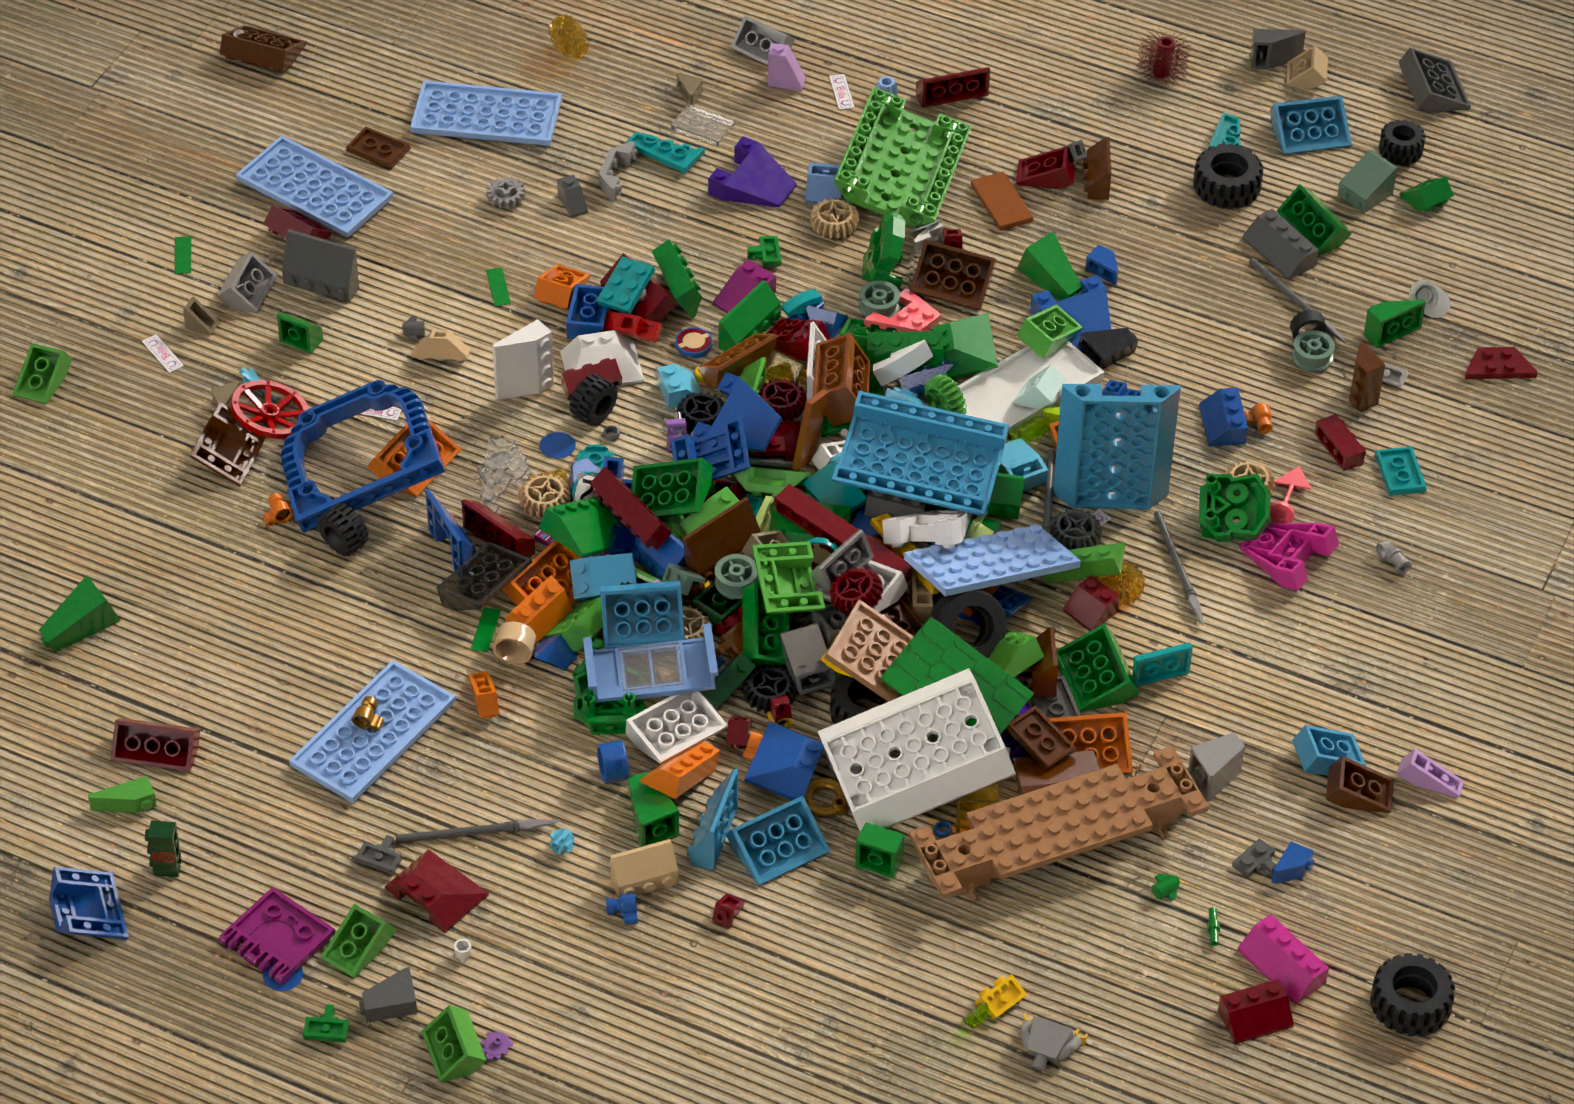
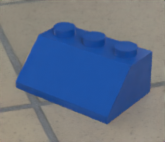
(584, 313)
(1224, 418)
(657, 560)

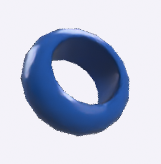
(943, 824)

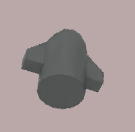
(413, 328)

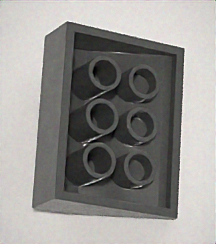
(1433, 82)
(320, 266)

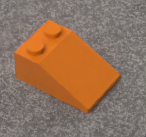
(558, 285)

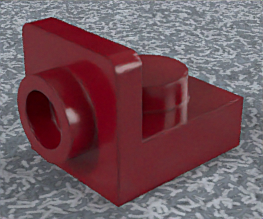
(953, 238)
(726, 909)

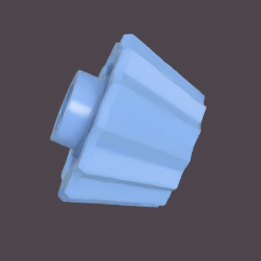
(887, 84)

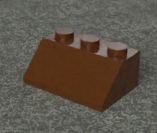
(1098, 170)
(1366, 379)
(1044, 672)

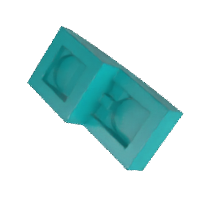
(797, 304)

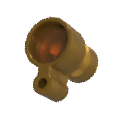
(365, 717)

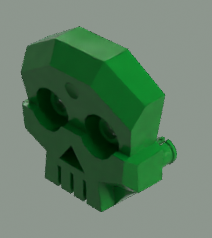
(885, 250)
(1250, 507)
(603, 716)

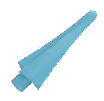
(249, 376)

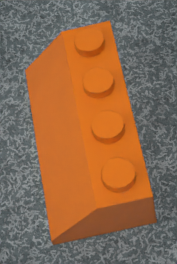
(683, 770)

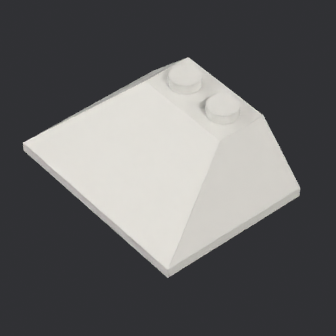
(602, 345)

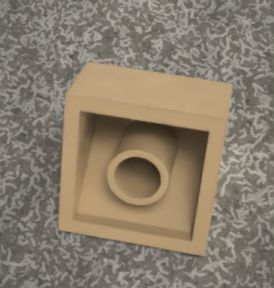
(1307, 69)

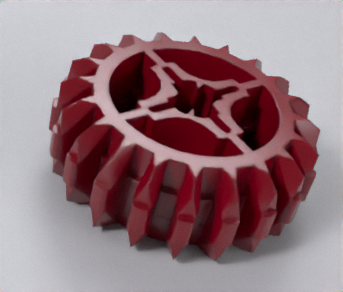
(784, 398)
(855, 586)

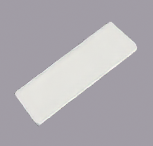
(1394, 375)

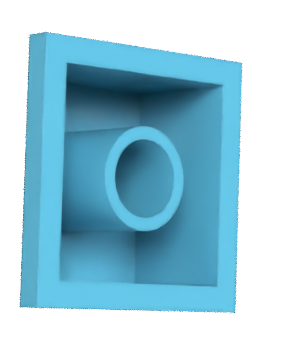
(676, 383)

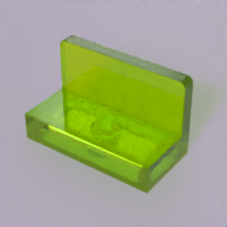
(1030, 429)

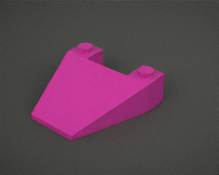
(1285, 548)

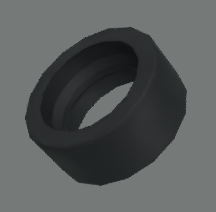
(1307, 317)

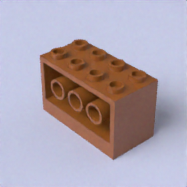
(842, 371)

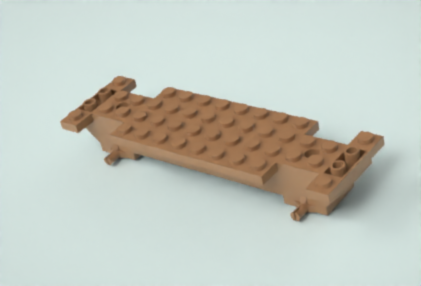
(1058, 824)

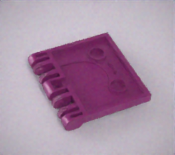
(277, 932)

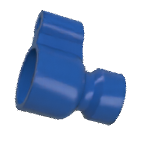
(625, 905)

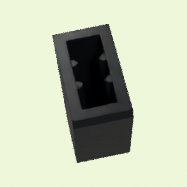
(1108, 346)

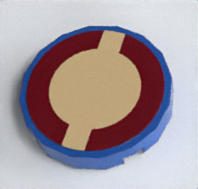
(693, 342)

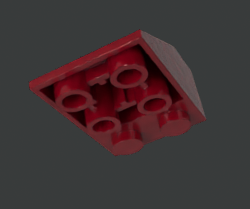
(794, 336)

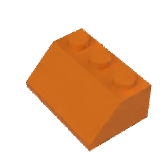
(542, 608)

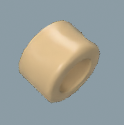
(514, 643)

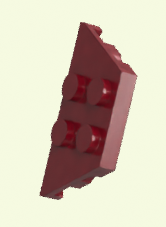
(1499, 364)

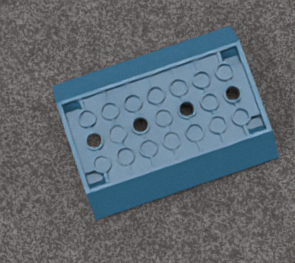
(1089, 450)

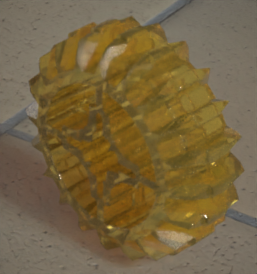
(568, 37)
(1127, 584)

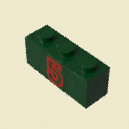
(163, 848)

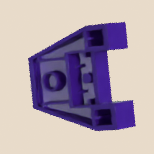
(755, 181)

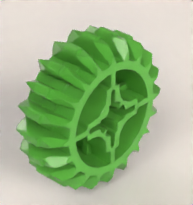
(945, 394)

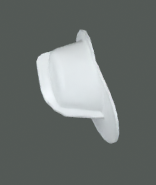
(1436, 299)

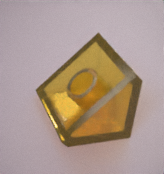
(784, 366)

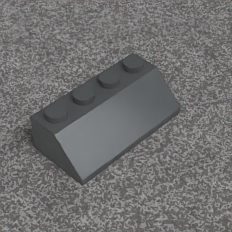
(1281, 244)

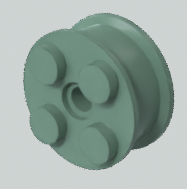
(880, 298)
(1313, 351)
(733, 574)

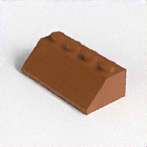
(737, 358)

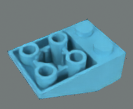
(1022, 460)

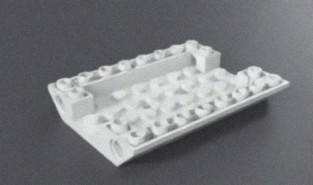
(925, 771)

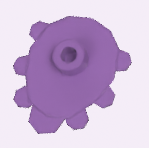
(496, 1044)

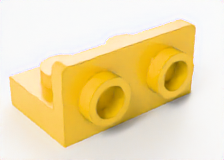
(1002, 996)

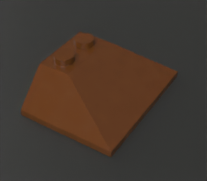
(227, 446)

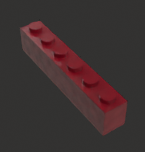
(630, 508)

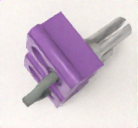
(675, 428)

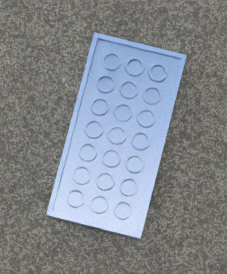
(486, 113)
(314, 186)
(992, 560)
(353, 757)

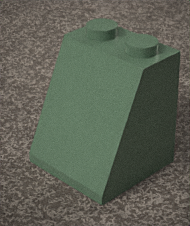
(1368, 182)

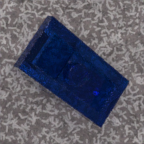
(621, 540)

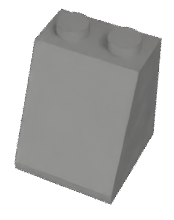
(1216, 764)

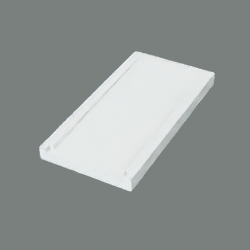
(993, 391)

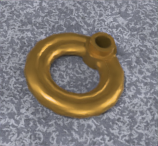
(834, 808)

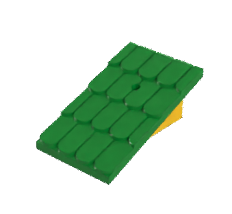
(939, 653)

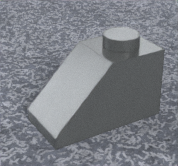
(571, 195)

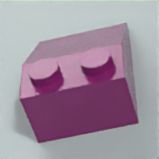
(741, 284)

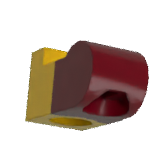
(780, 710)

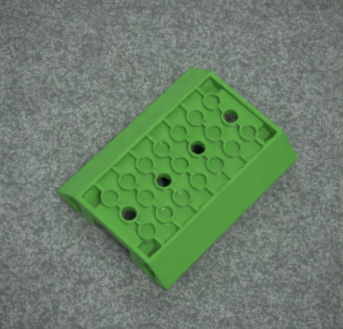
(877, 154)

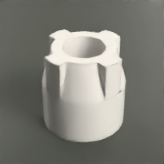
(462, 950)

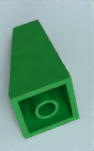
(1050, 268)
(78, 617)
(653, 812)

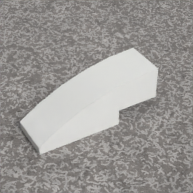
(902, 362)

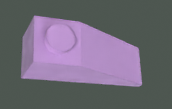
(1428, 774)

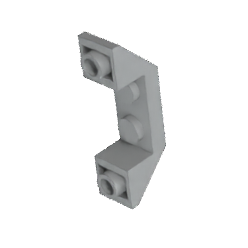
(619, 155)

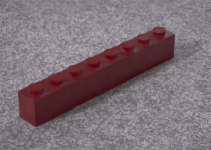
(823, 523)

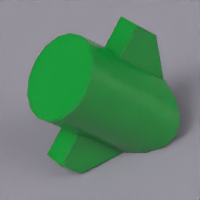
(1166, 886)

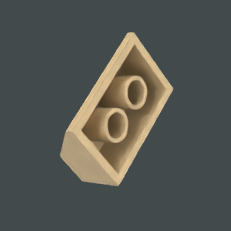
(644, 869)

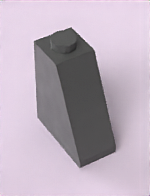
(390, 998)

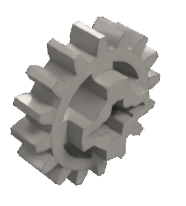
(506, 192)

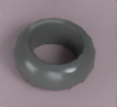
(611, 428)

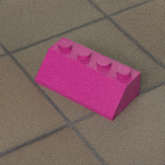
(1284, 958)

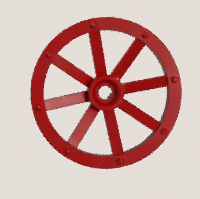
(268, 412)

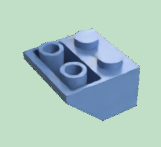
(821, 183)

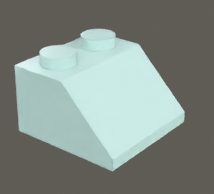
(1041, 389)

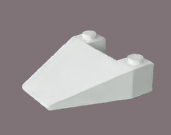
(937, 526)

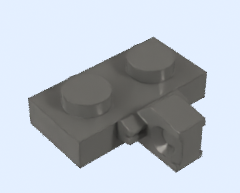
(380, 856)
(1255, 859)

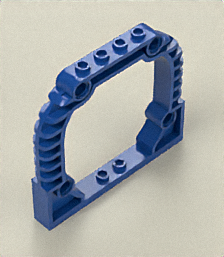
(419, 464)

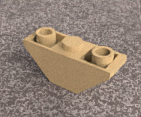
(441, 346)

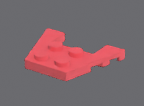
(913, 318)

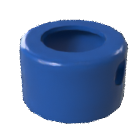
(613, 761)

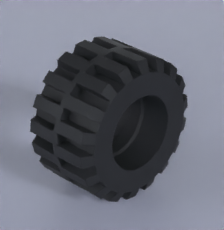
(1402, 142)
(593, 399)
(343, 529)

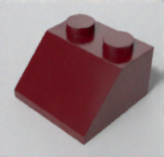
(1092, 603)

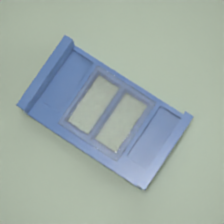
(652, 668)

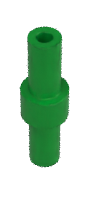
(1213, 926)

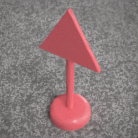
(1280, 510)

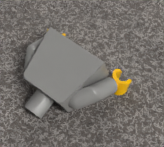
(1049, 1040)

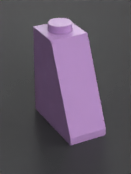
(784, 69)

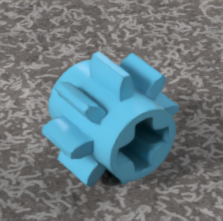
(562, 841)

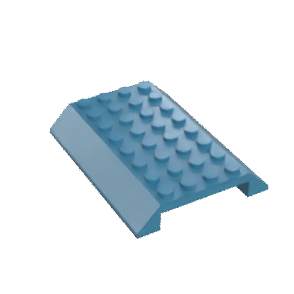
(922, 453)

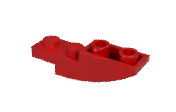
(632, 326)

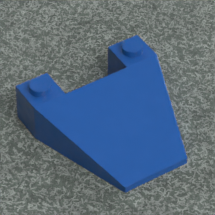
(1087, 309)
(757, 415)

